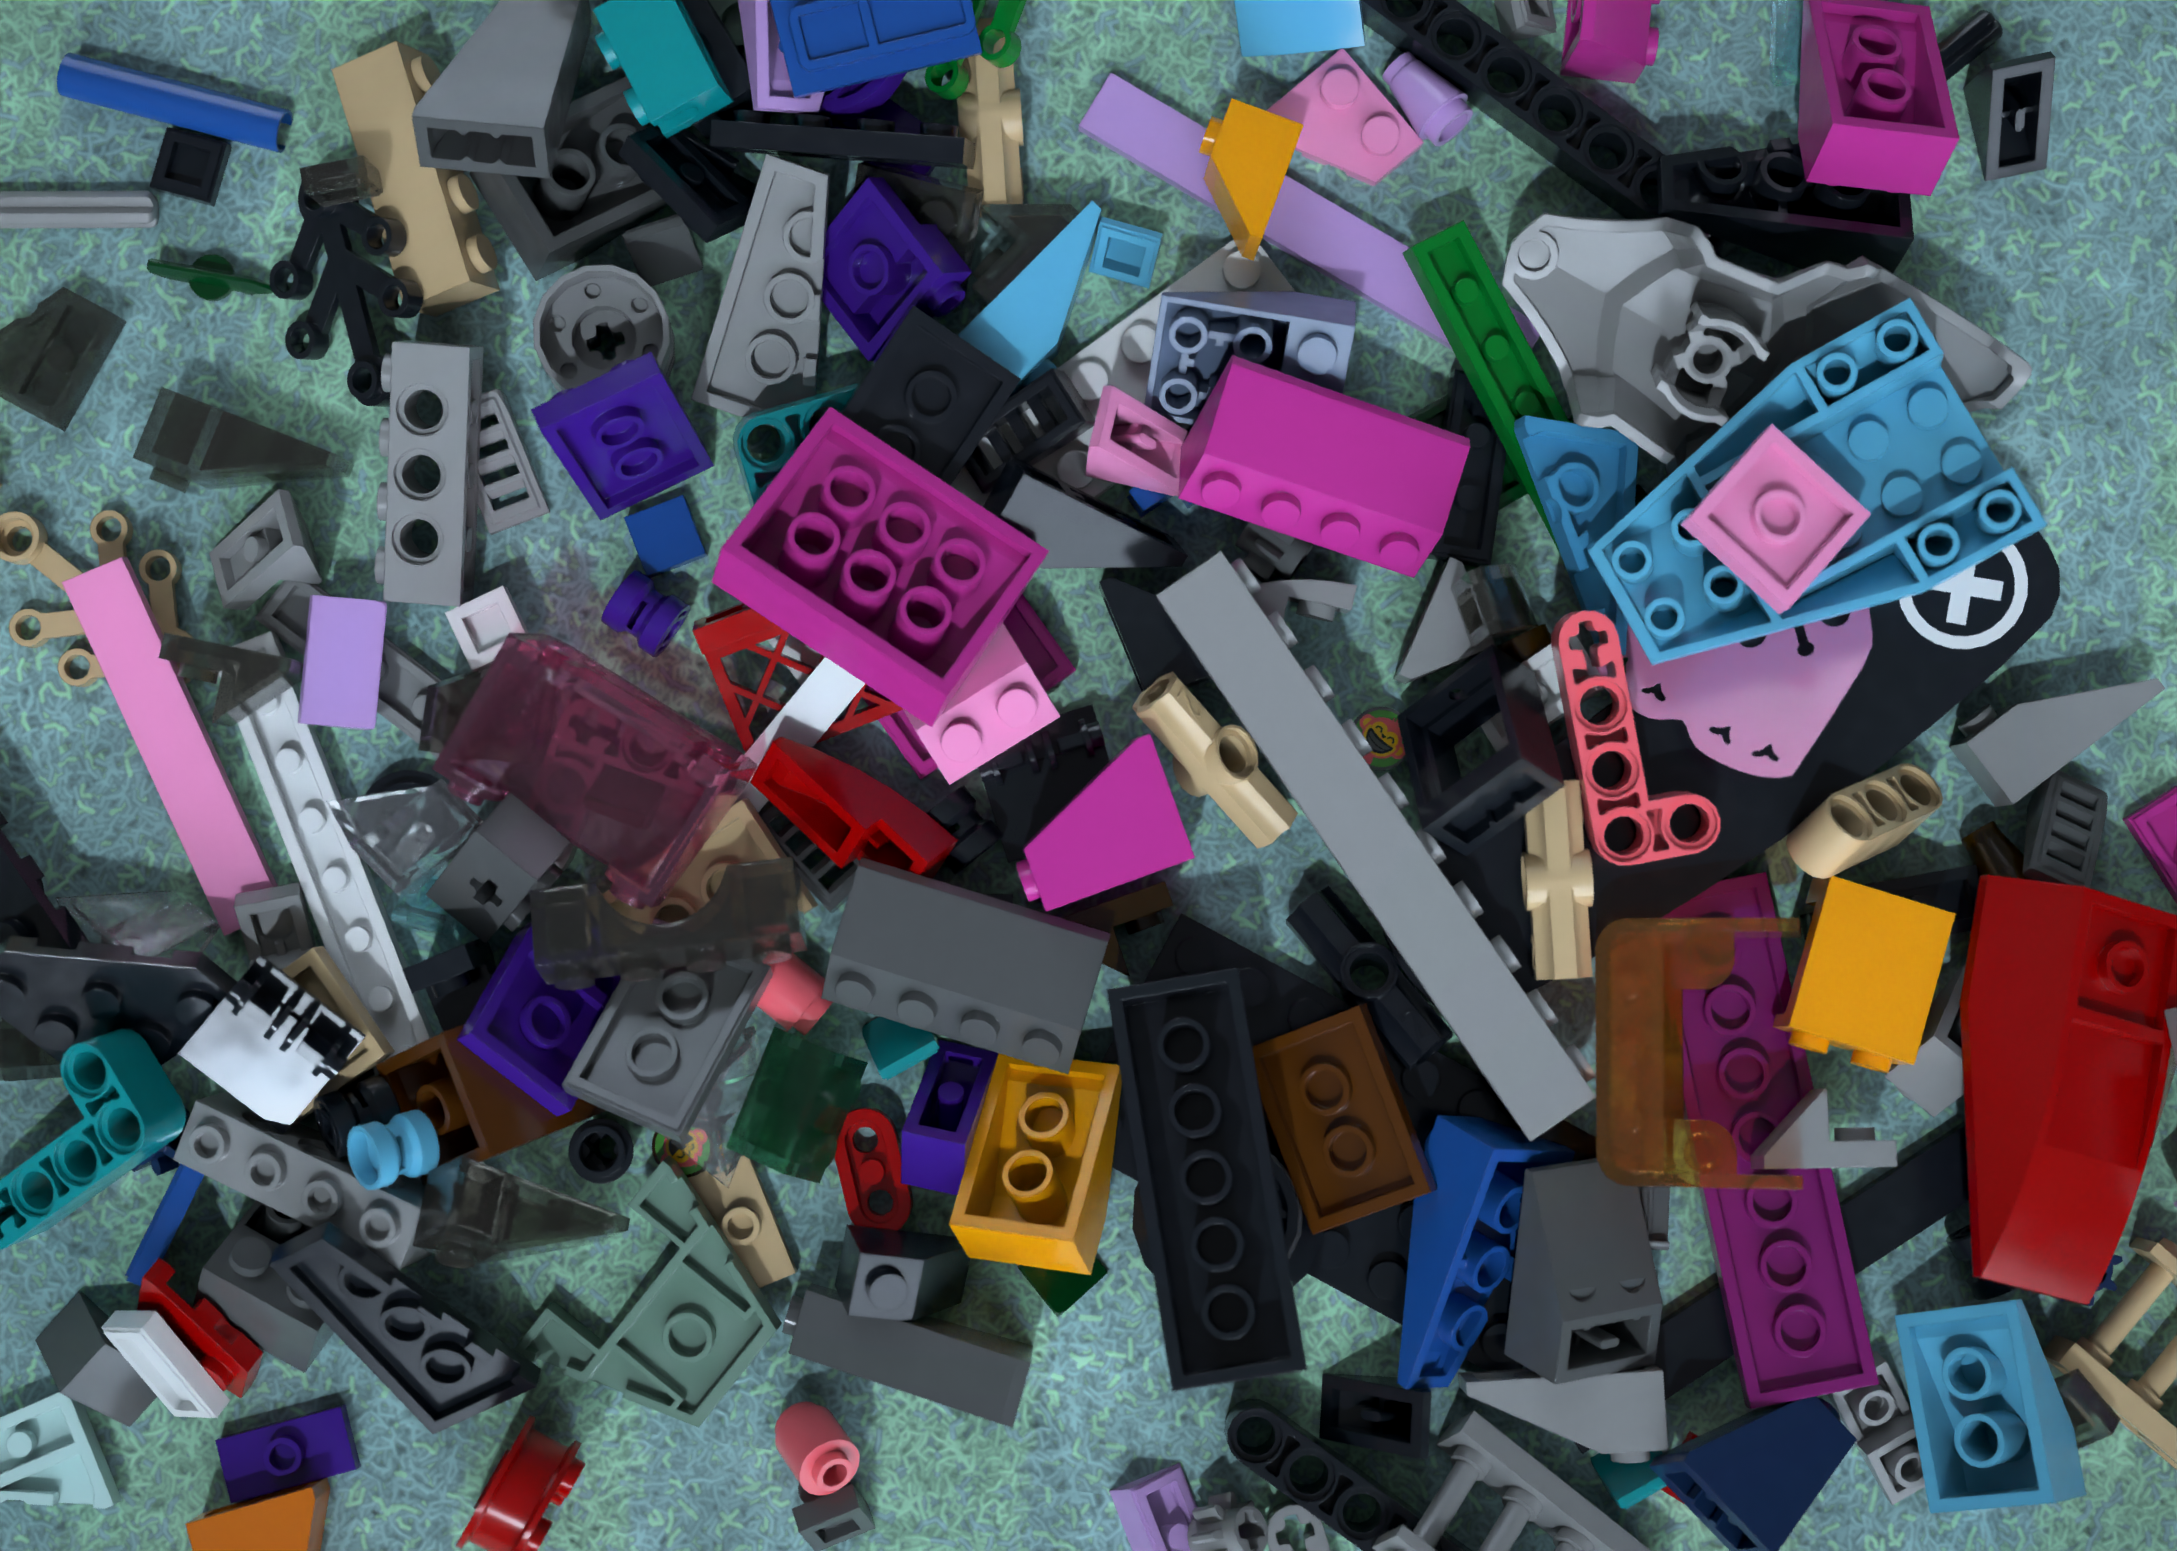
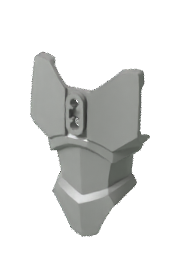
(1680, 340)

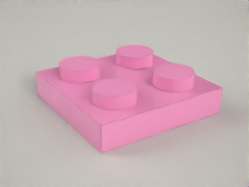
(1776, 519)

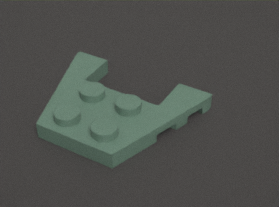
(687, 1330)

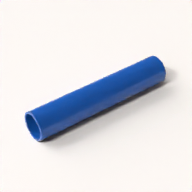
(171, 101)

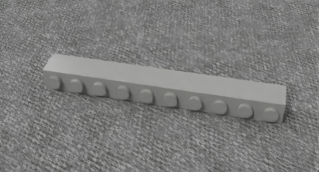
(1376, 845)

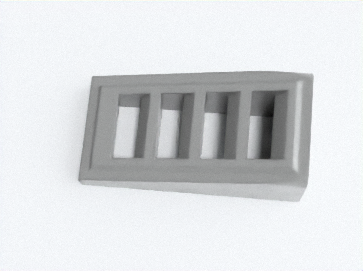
(498, 520)

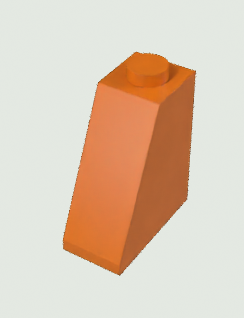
(271, 1522)

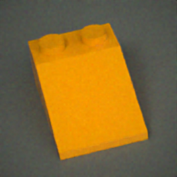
(1040, 1166)

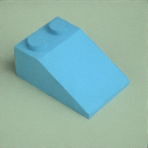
(1986, 1410)

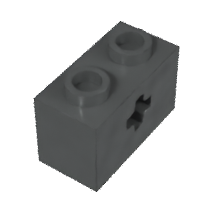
(497, 869)

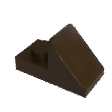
(1136, 910)

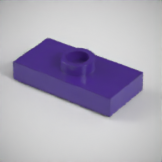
(287, 1453)

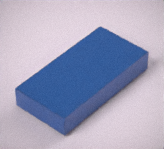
(165, 1222)

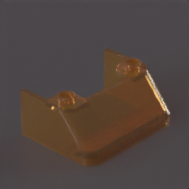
(1640, 1051)

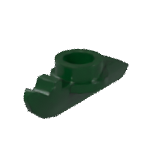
(209, 277)

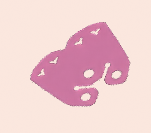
(1758, 691)

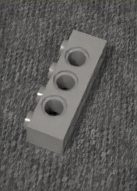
(456, 377)
(300, 1177)

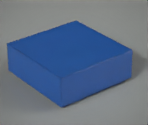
(665, 536)

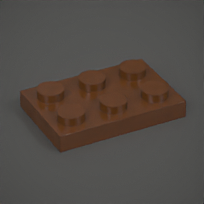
(1340, 1120)

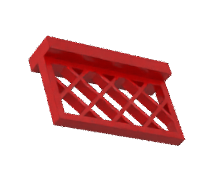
(745, 628)

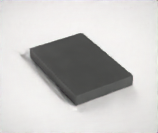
(666, 1043)

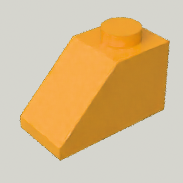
(1247, 168)

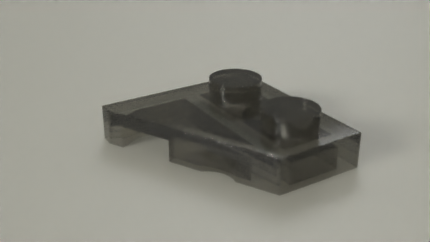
(56, 355)

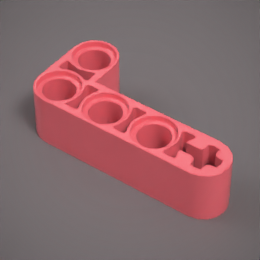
(1618, 734)

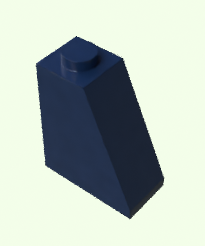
(1758, 1471)

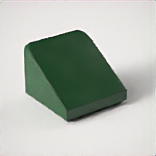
(1062, 1288)

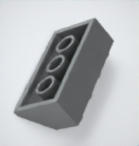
(964, 965)

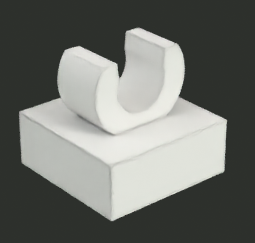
(484, 625)

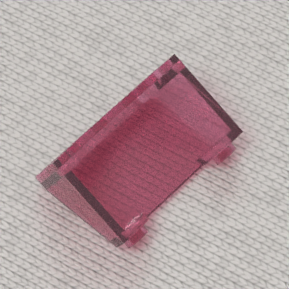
(595, 763)

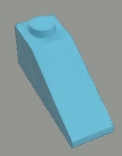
(1030, 316)

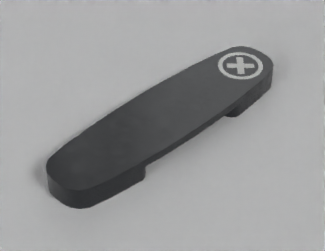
(1920, 666)

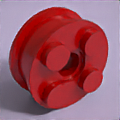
(520, 1490)

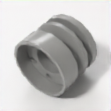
(596, 303)

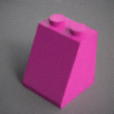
(1108, 832)

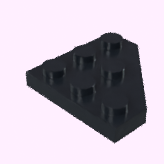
(98, 988)

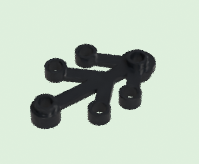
(343, 283)

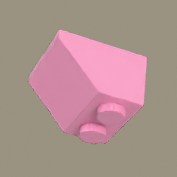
(989, 712)

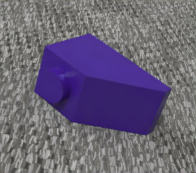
(945, 1117)

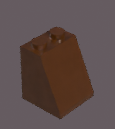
(469, 1101)

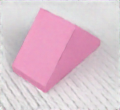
(1134, 445)

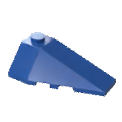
(1463, 1240)

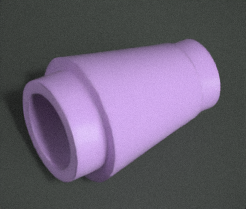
(1427, 99)

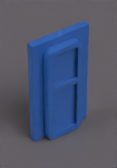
(867, 40)

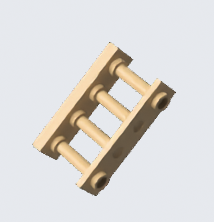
(2136, 1401)

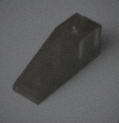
(220, 450)
(489, 1215)

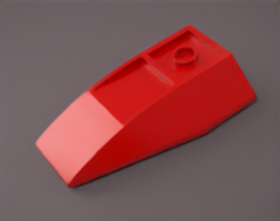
(2061, 1076)

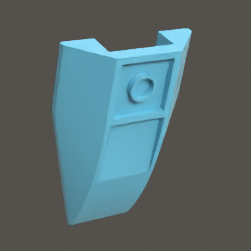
(1889, 434)

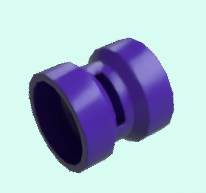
(645, 613)

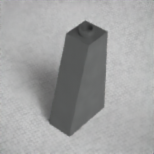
(506, 91)
(920, 1357)

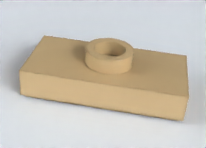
(747, 1221)

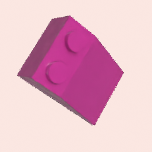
(1873, 97)

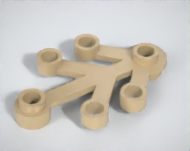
(59, 569)

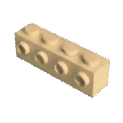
(435, 205)

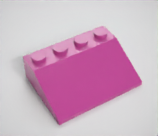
(878, 565)

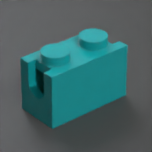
(663, 60)

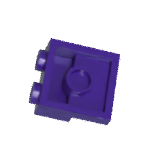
(884, 264)

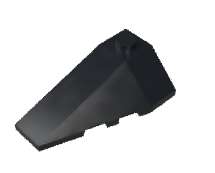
(1769, 207)

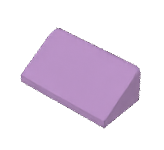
(342, 662)
(1156, 1510)

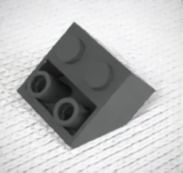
(256, 1296)

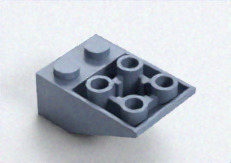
(1276, 329)

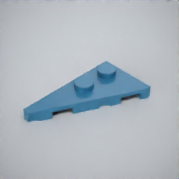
(1585, 490)

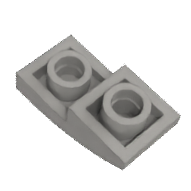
(1314, 597)
(1883, 1432)

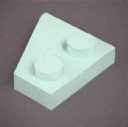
(53, 1456)

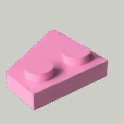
(1348, 121)

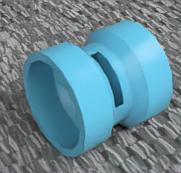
(385, 1151)

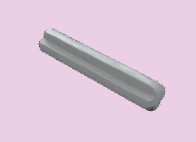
(78, 209)

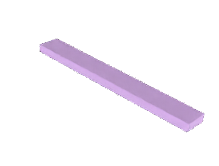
(1300, 220)

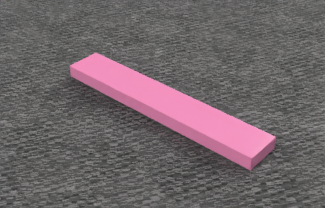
(170, 736)

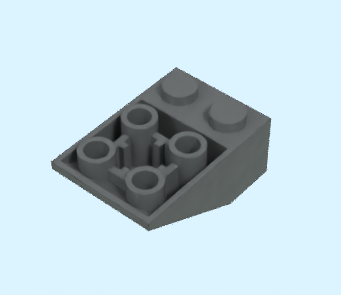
(1582, 1276)

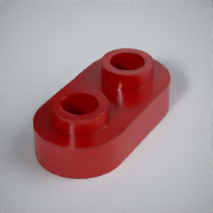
(872, 1170)

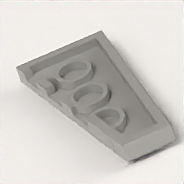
(772, 303)

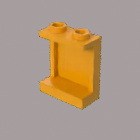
(1866, 974)

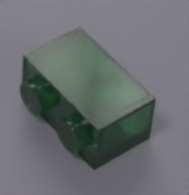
(797, 1105)

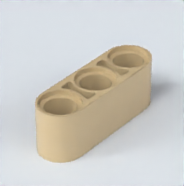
(1864, 820)

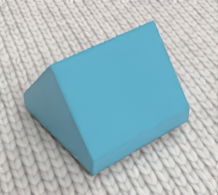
(1125, 252)

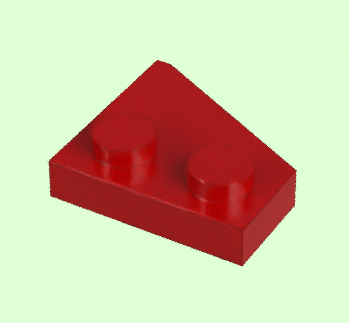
(216, 1345)

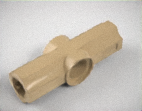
(993, 121)
(1214, 760)
(1558, 886)

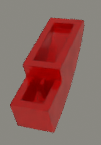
(850, 811)

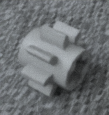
(1227, 1526)

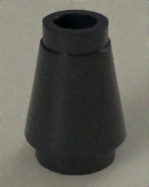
(586, 1155)

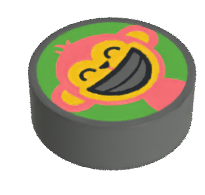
(1383, 734)

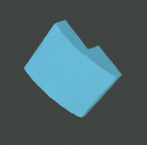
(1298, 26)

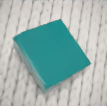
(897, 1045)
(1627, 1481)

